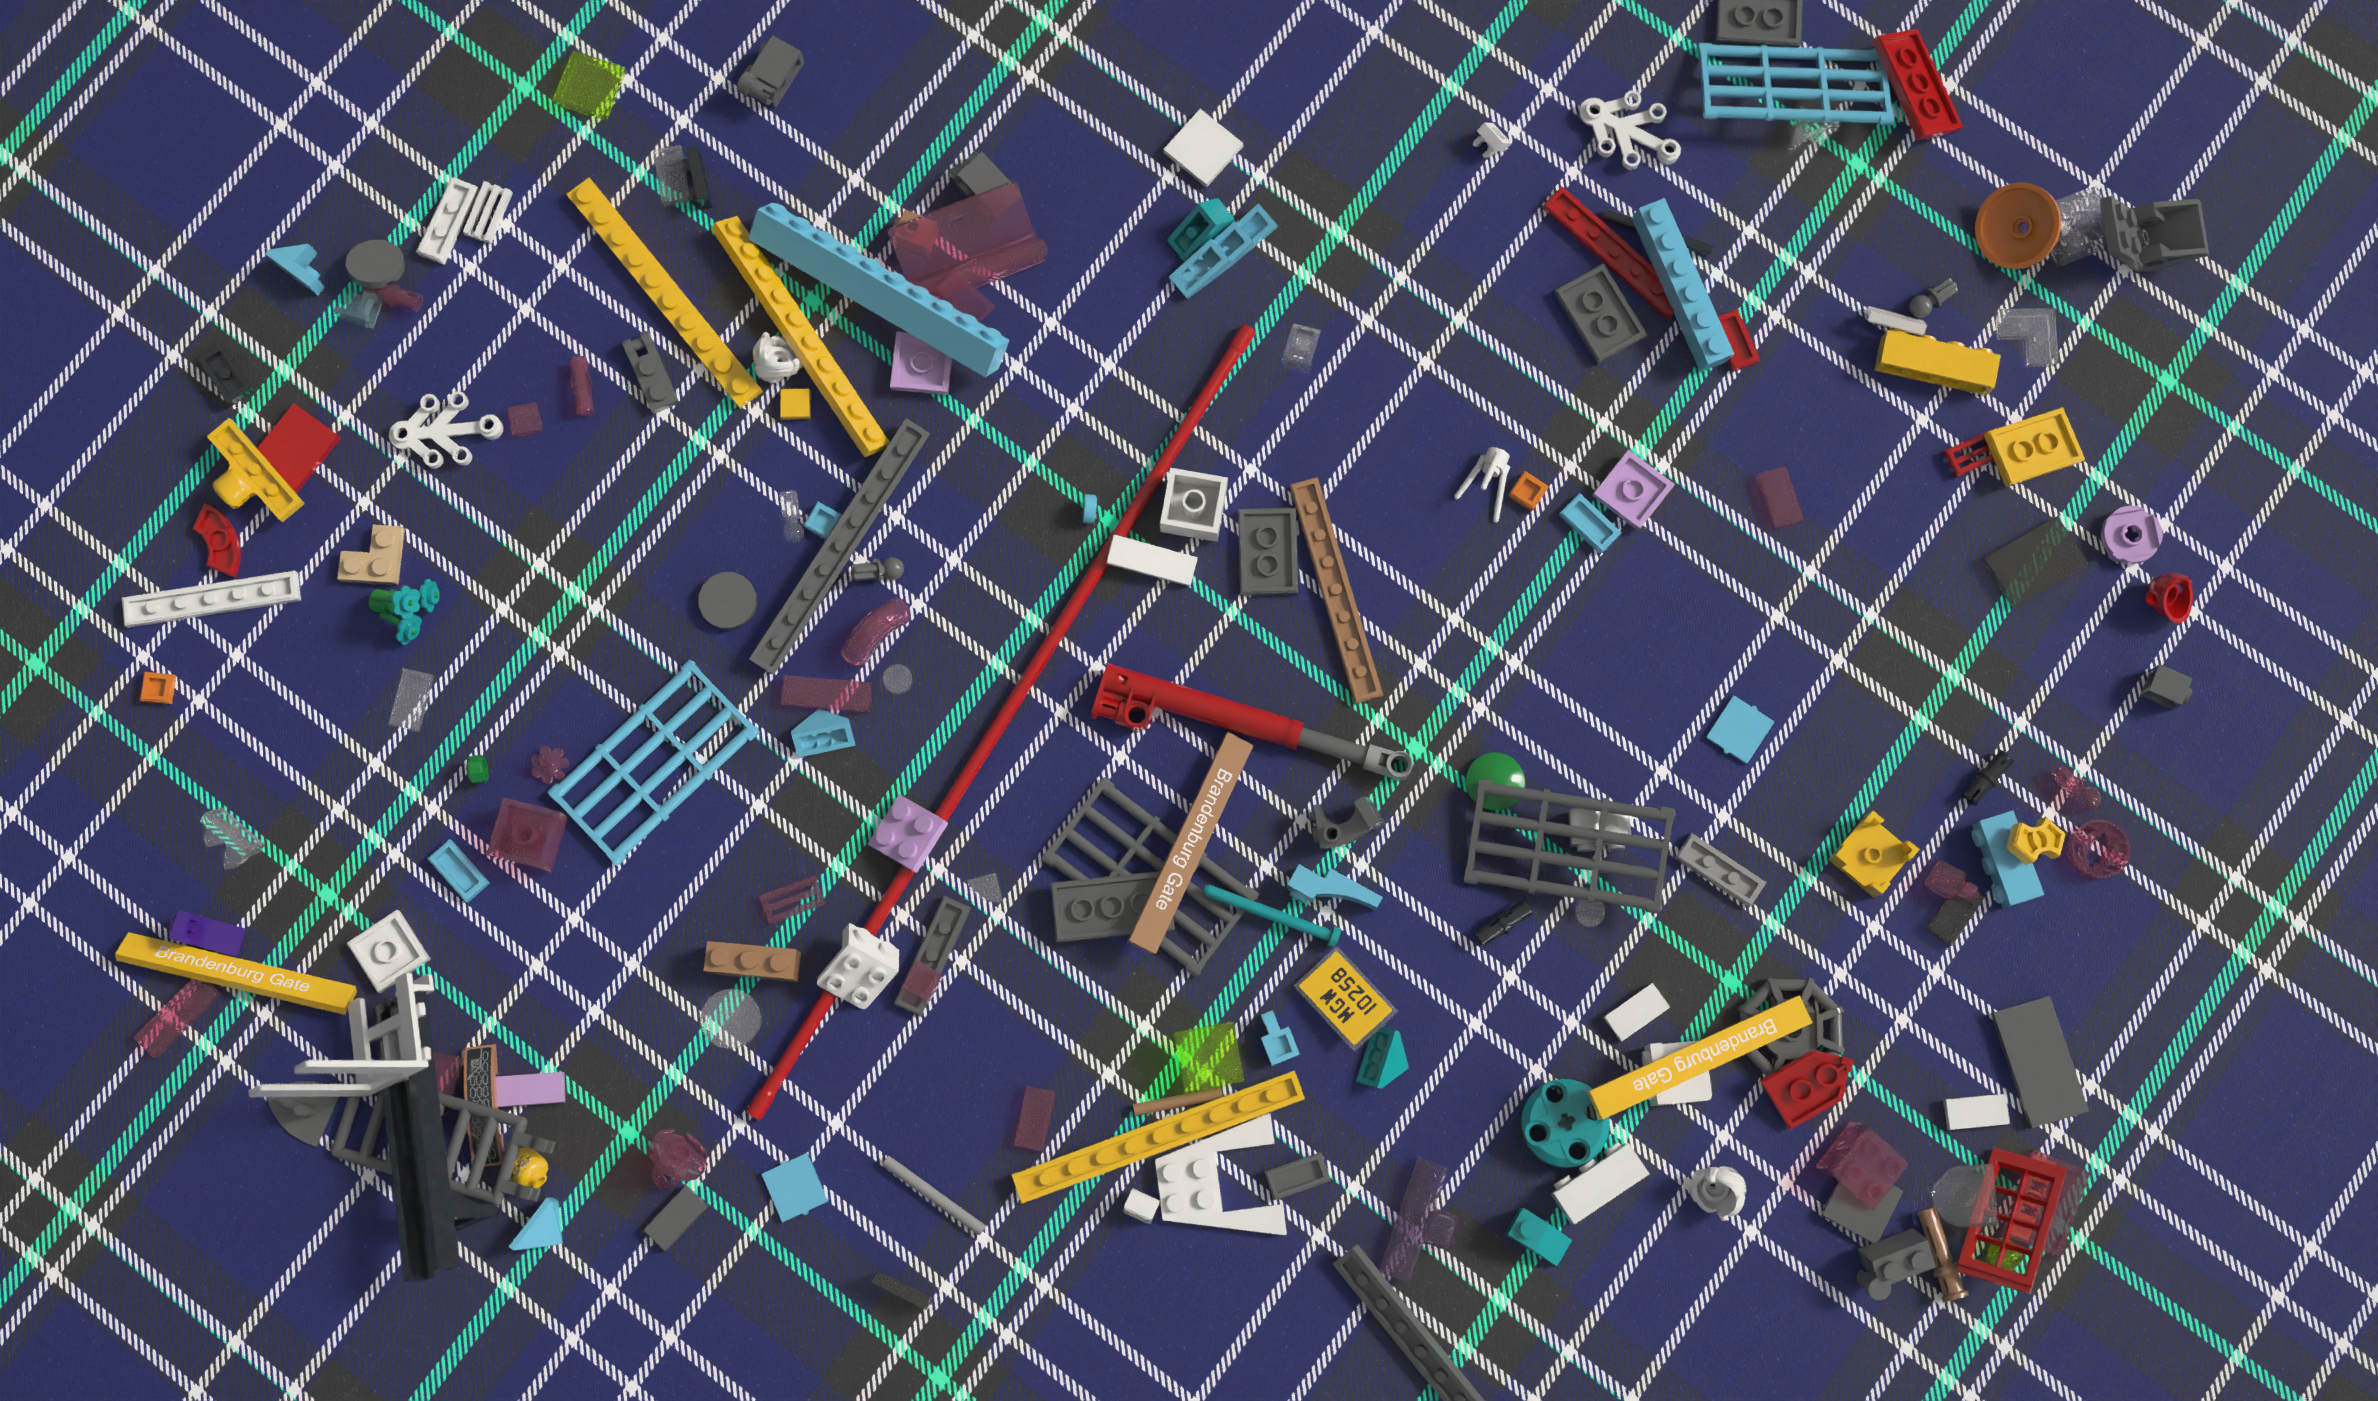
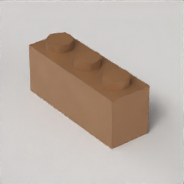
(752, 961)

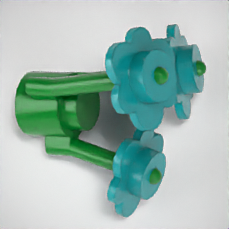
(404, 604)

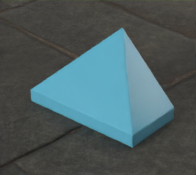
(822, 733)
(541, 1229)

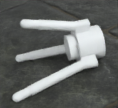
(1493, 464)

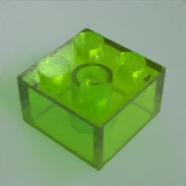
(1209, 1057)

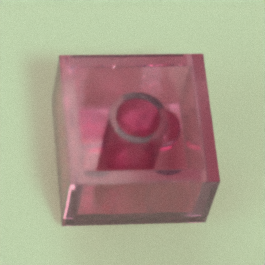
(527, 835)

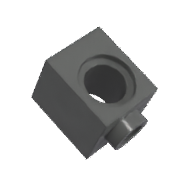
(2167, 687)

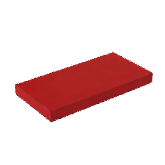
(1917, 84)

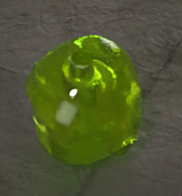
(2011, 1258)

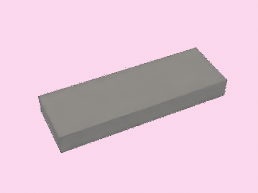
(1720, 870)

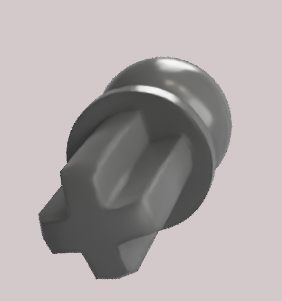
(1922, 305)
(891, 569)

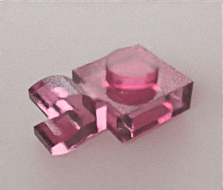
(1948, 881)

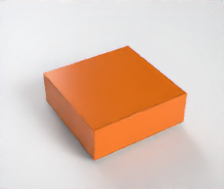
(1528, 491)
(158, 688)

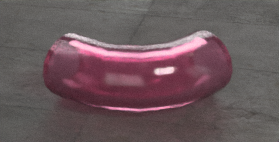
(873, 630)

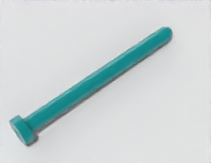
(1275, 915)

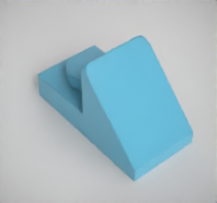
(296, 262)

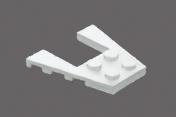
(1191, 1182)

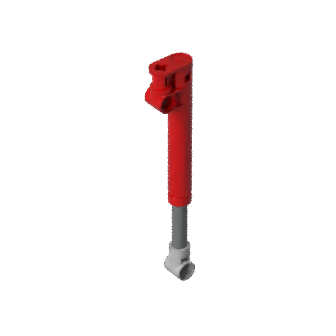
(1128, 691)

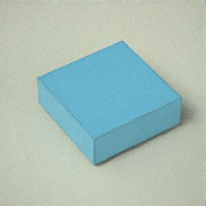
(822, 520)

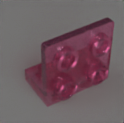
(1863, 1163)

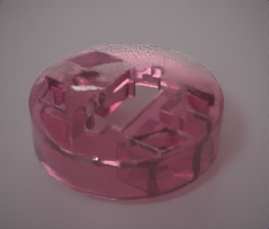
(2112, 855)

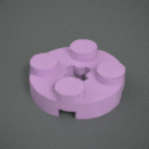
(2141, 522)

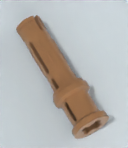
(1945, 1267)

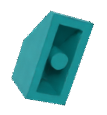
(1200, 226)
(1538, 1236)

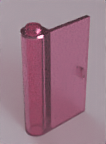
(983, 245)

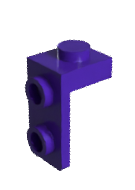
(206, 933)

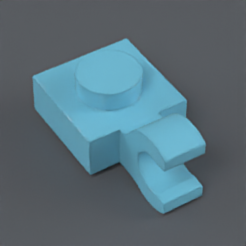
(1278, 1043)

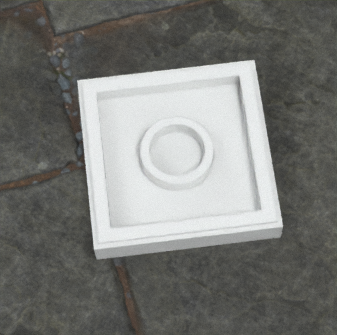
(1203, 148)
(388, 950)

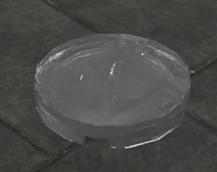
(730, 1019)

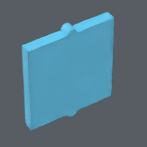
(1740, 729)
(794, 1187)

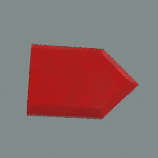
(1808, 1085)

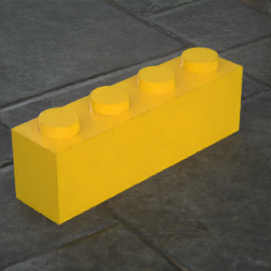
(1937, 362)

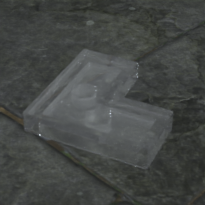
(2037, 329)

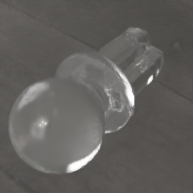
(791, 531)

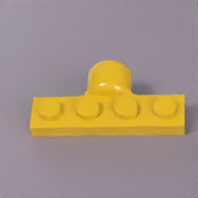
(250, 474)

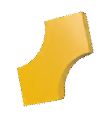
(2029, 842)

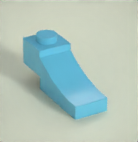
(1308, 885)

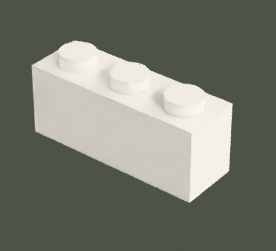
(1599, 1182)

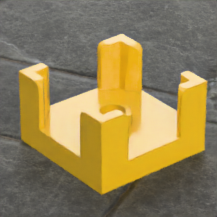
(1872, 855)

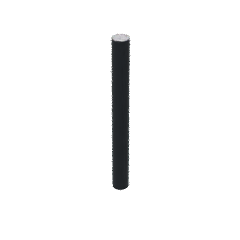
(1626, 221)

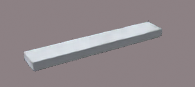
(211, 599)

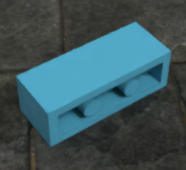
(2011, 878)

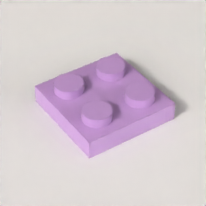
(919, 366)
(1633, 490)
(908, 833)

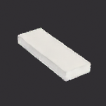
(448, 220)
(1151, 560)

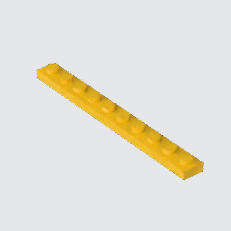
(664, 293)
(800, 336)
(1158, 1137)

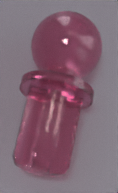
(2087, 798)

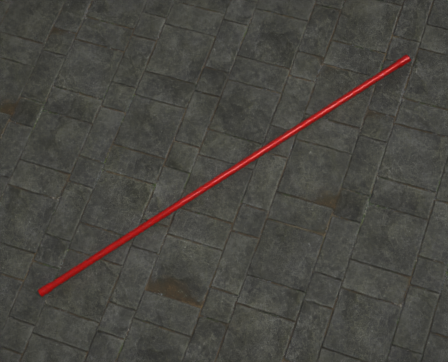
(1236, 348)

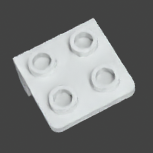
(860, 967)
(1689, 1091)

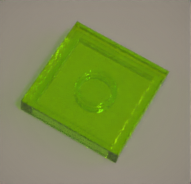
(589, 85)

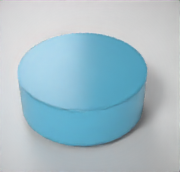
(1089, 509)

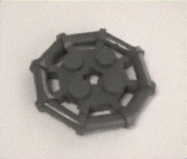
(1810, 1036)

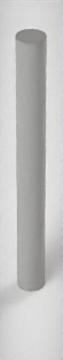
(934, 1195)

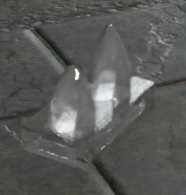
(239, 840)

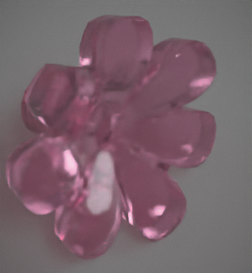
(549, 765)

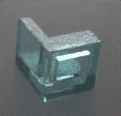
(360, 309)

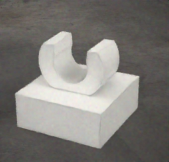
(1493, 137)

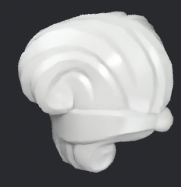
(766, 356)
(1725, 1197)

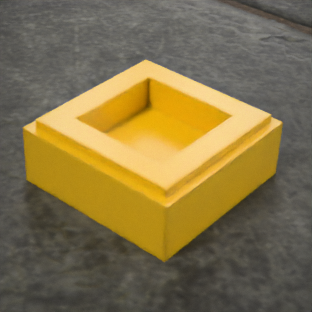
(795, 404)

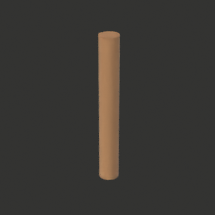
(1177, 1101)

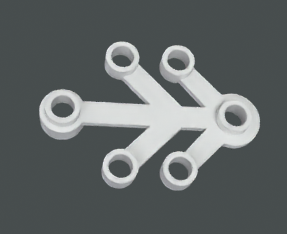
(1626, 128)
(441, 430)

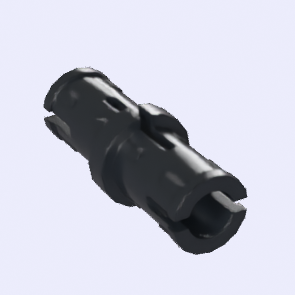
(1987, 777)
(1503, 923)

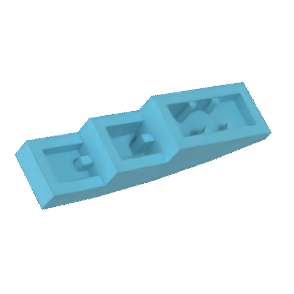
(1223, 251)

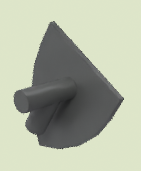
(304, 1116)

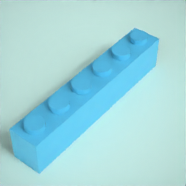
(1682, 285)

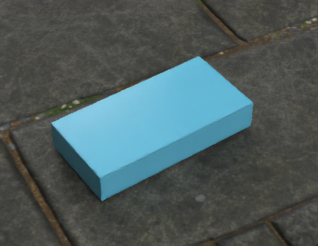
(1590, 523)
(458, 871)

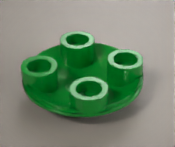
(1501, 770)

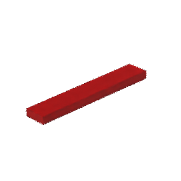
(1608, 248)

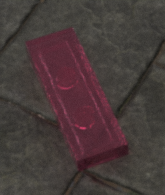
(826, 694)
(176, 1016)

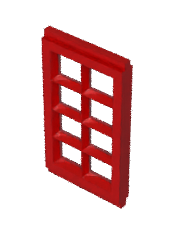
(1995, 1273)

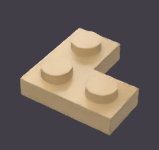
(379, 565)

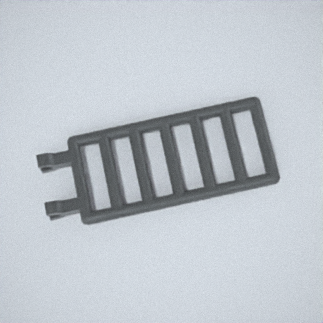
(466, 1108)

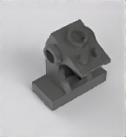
(1362, 822)

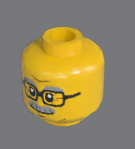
(529, 1168)

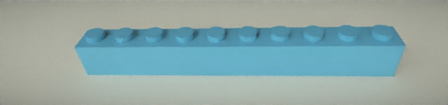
(878, 289)

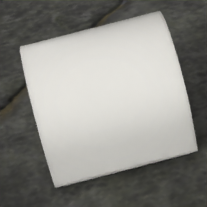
(1141, 1206)

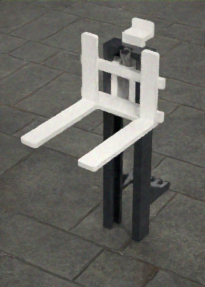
(407, 1076)

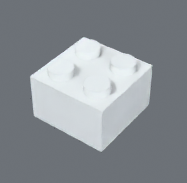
(1193, 504)

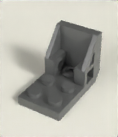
(2155, 233)

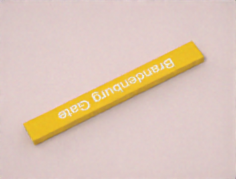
(236, 973)
(1699, 1057)

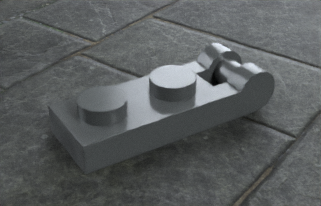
(651, 373)

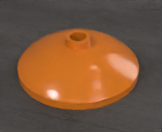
(2001, 221)

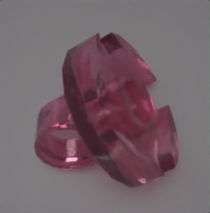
(677, 1157)

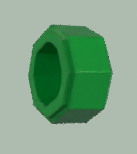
(477, 769)

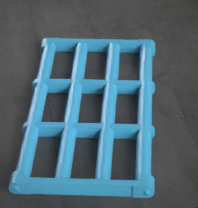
(1768, 93)
(642, 792)

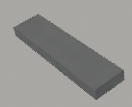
(936, 948)

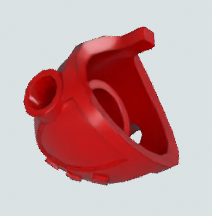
(2167, 600)

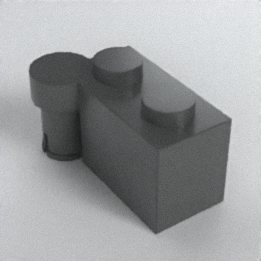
(771, 72)
(976, 175)
(1893, 1261)

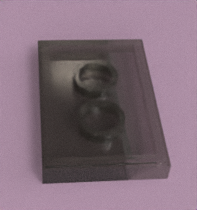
(2035, 562)

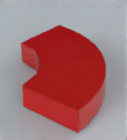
(221, 541)

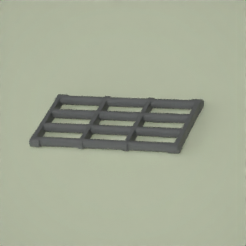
(1136, 847)
(1595, 865)

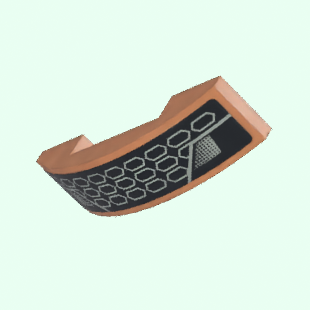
(481, 1088)

